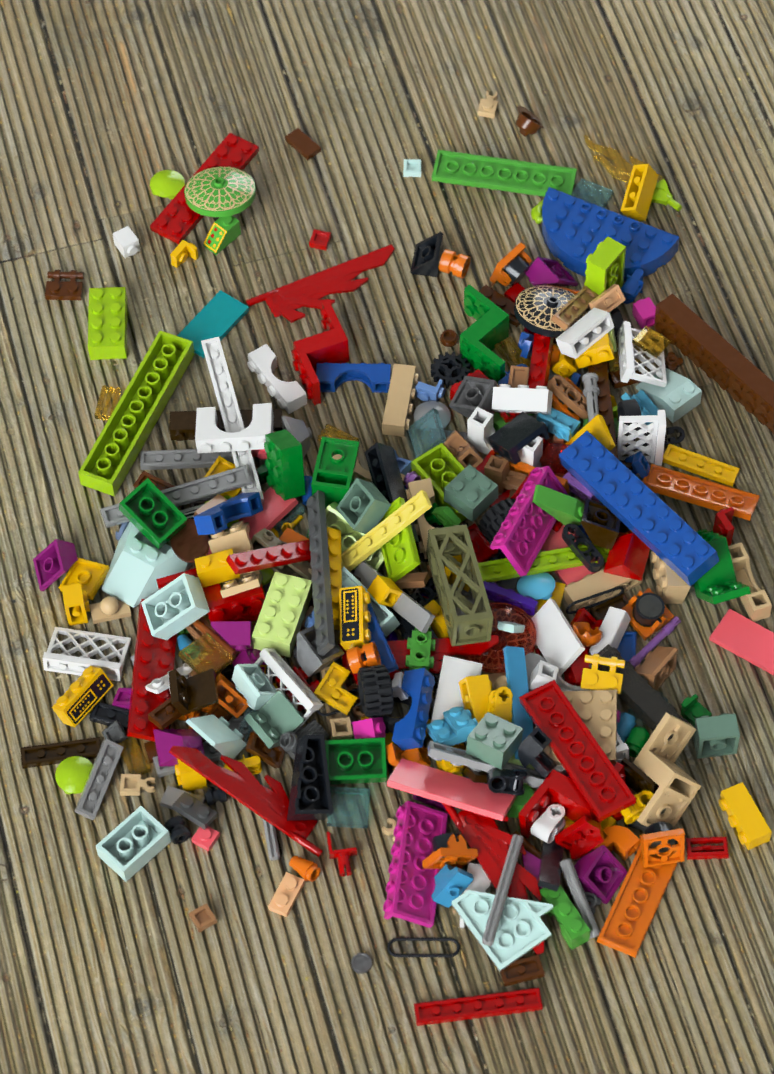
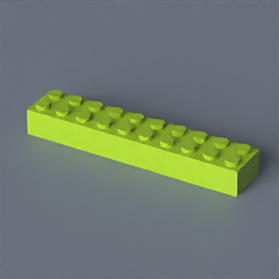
(136, 413)

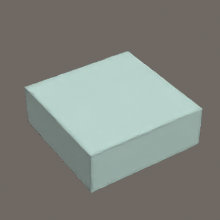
(412, 168)
(511, 627)

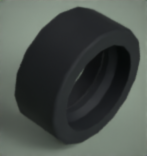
(629, 408)

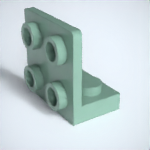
(274, 719)

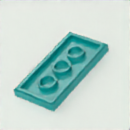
(214, 320)

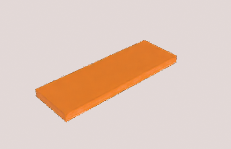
(700, 491)
(635, 905)

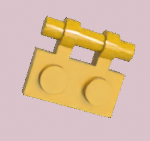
(602, 680)

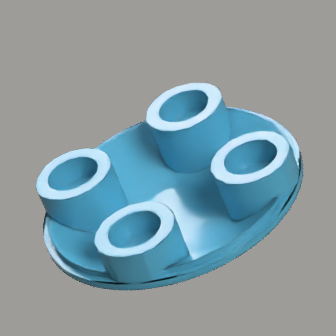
(536, 586)

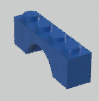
(334, 374)
(216, 518)
(410, 731)

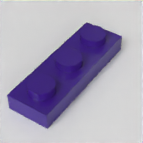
(509, 596)

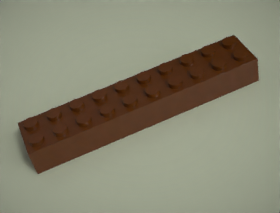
(717, 358)

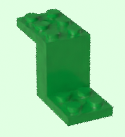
(482, 335)
(333, 475)
(720, 581)

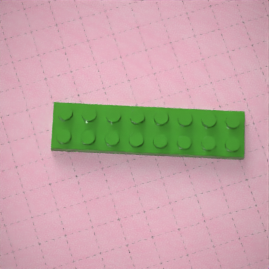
(502, 174)

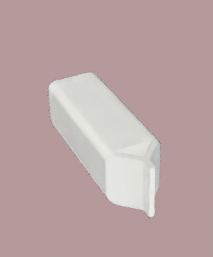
(612, 629)

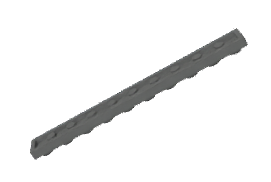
(320, 573)

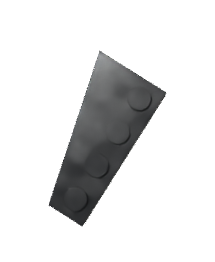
(310, 781)

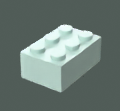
(175, 606)
(133, 843)

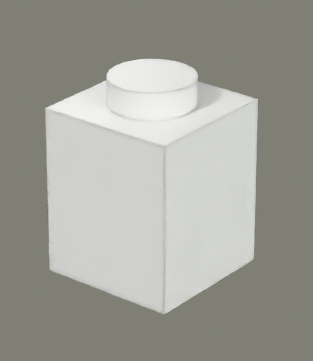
(126, 242)

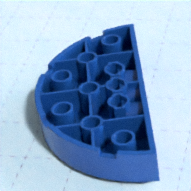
(576, 227)

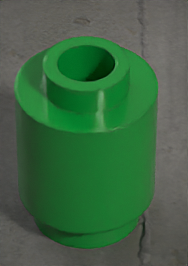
(636, 740)

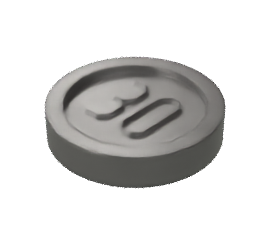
(361, 963)

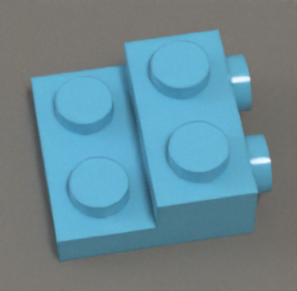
(453, 728)

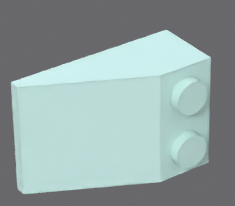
(676, 397)
(218, 734)

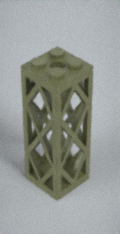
(478, 621)

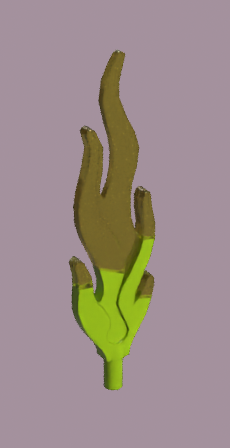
(624, 170)

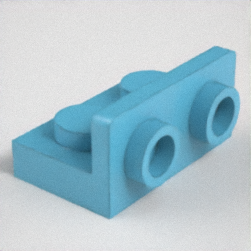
(645, 403)
(559, 424)

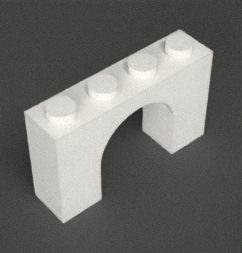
(481, 427)
(212, 439)

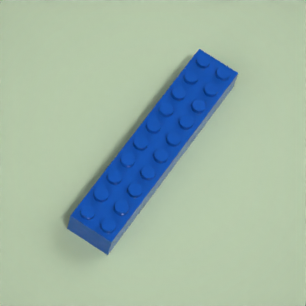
(639, 508)

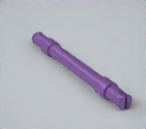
(666, 630)

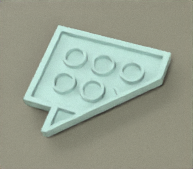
(518, 928)

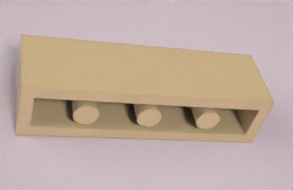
(399, 400)
(594, 584)

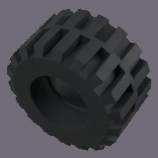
(493, 518)
(375, 691)

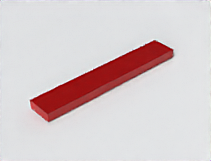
(478, 1006)

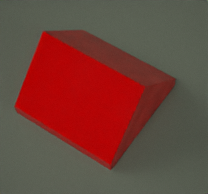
(627, 557)

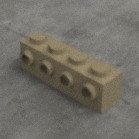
(266, 538)

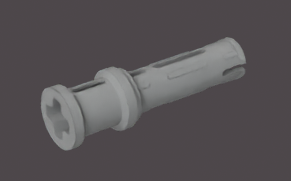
(591, 393)

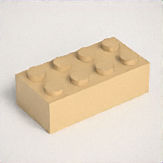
(669, 585)

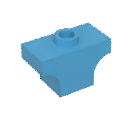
(450, 884)

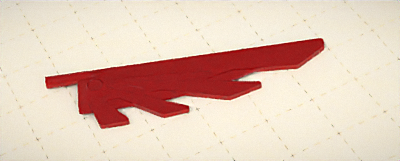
(310, 290)
(442, 648)
(245, 788)
(492, 849)

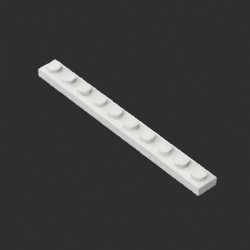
(229, 407)

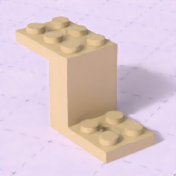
(238, 539)
(658, 762)

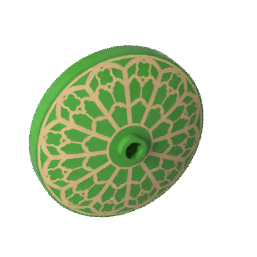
(220, 191)

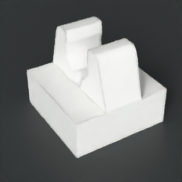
(396, 686)

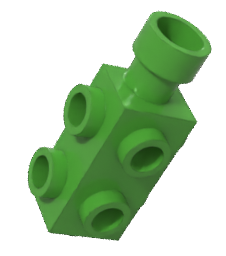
(420, 650)

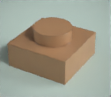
(202, 918)

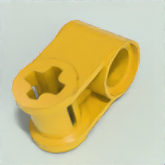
(500, 704)
(633, 812)

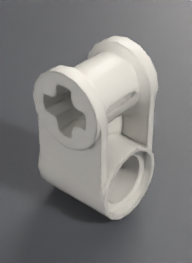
(549, 823)

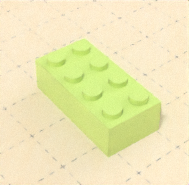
(282, 613)

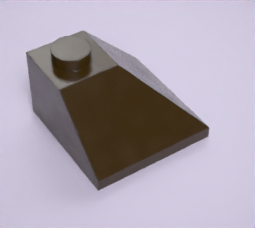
(600, 524)

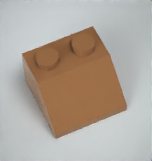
(658, 665)

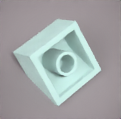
(253, 684)

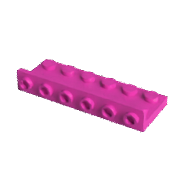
(526, 523)
(409, 883)

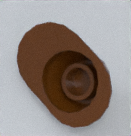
(527, 122)

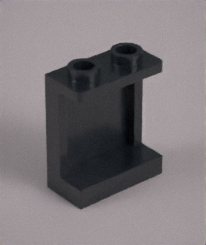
(516, 435)

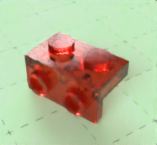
(551, 457)

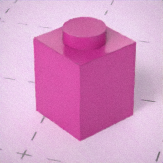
(644, 312)
(369, 728)

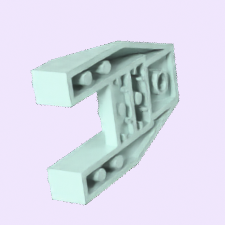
(137, 567)

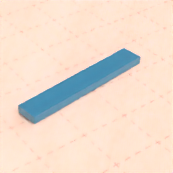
(518, 684)

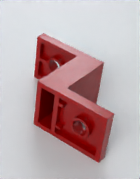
(320, 348)
(226, 608)
(562, 791)

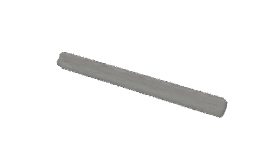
(502, 890)

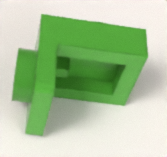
(446, 516)

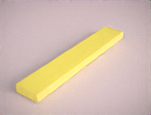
(385, 530)

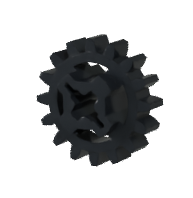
(449, 368)

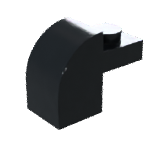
(532, 752)

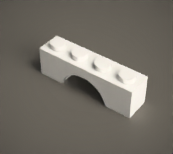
(288, 394)
(546, 673)

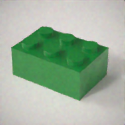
(284, 464)
(153, 514)
(356, 761)

